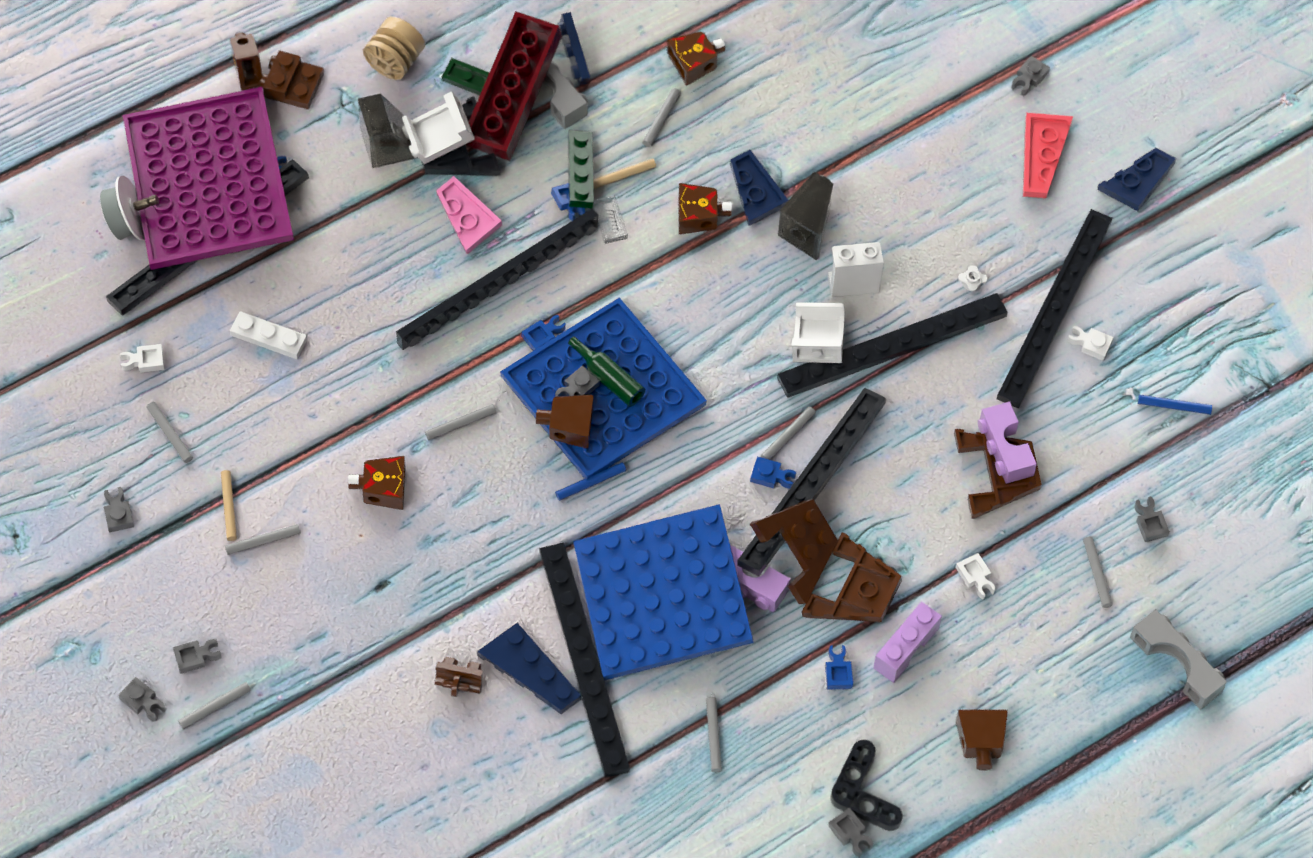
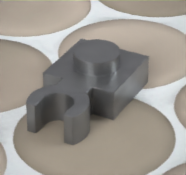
(1029, 73)
(579, 383)
(117, 512)
(1151, 523)
(192, 656)
(140, 697)
(850, 829)

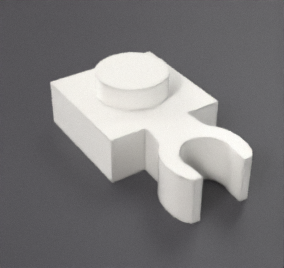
(1093, 344)
(147, 359)
(976, 573)

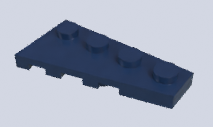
(529, 666)

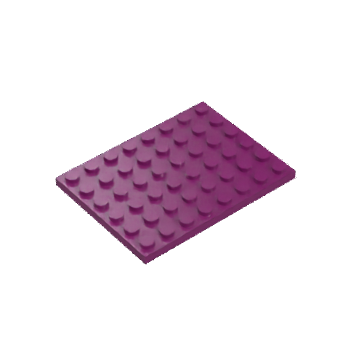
(212, 176)

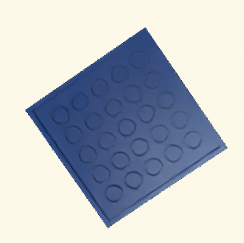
(614, 425)
(662, 592)

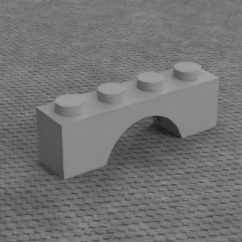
(567, 104)
(1157, 635)

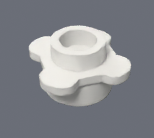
(972, 284)

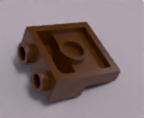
(291, 80)

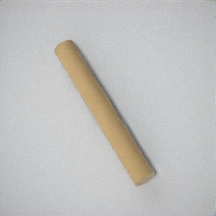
(624, 173)
(228, 505)

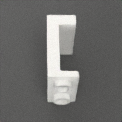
(438, 130)
(856, 269)
(819, 332)

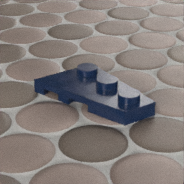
(573, 49)
(1140, 180)
(756, 188)

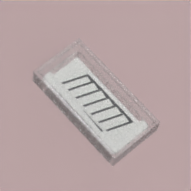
(610, 219)

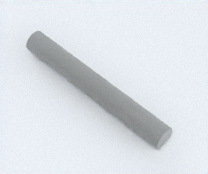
(661, 117)
(460, 422)
(169, 432)
(788, 433)
(262, 539)
(1097, 572)
(214, 705)
(713, 731)

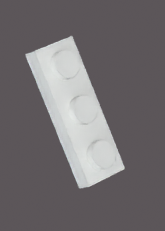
(268, 335)

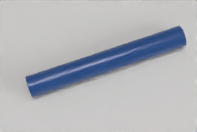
(1174, 404)
(586, 483)

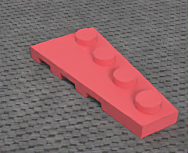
(1042, 150)

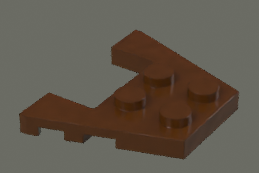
(1001, 492)
(808, 539)
(865, 592)

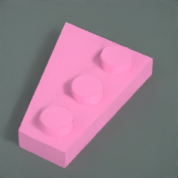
(467, 214)

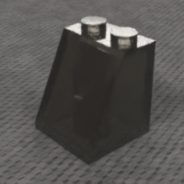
(382, 131)
(806, 215)

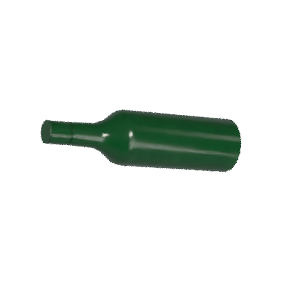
(610, 374)

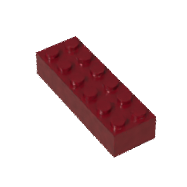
(513, 85)

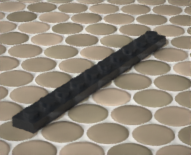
(495, 280)
(149, 281)
(1054, 308)
(894, 344)
(817, 473)
(584, 660)

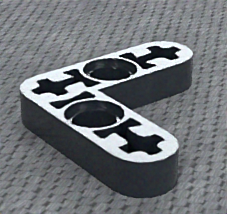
(852, 788)

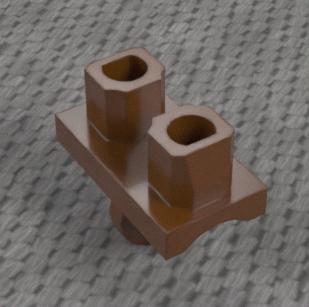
(459, 677)

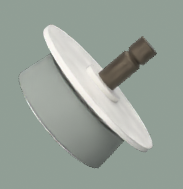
(123, 209)

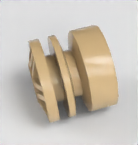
(394, 48)

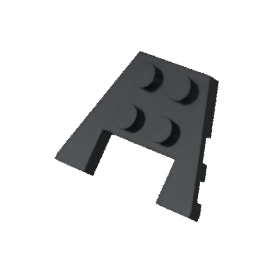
(458, 160)

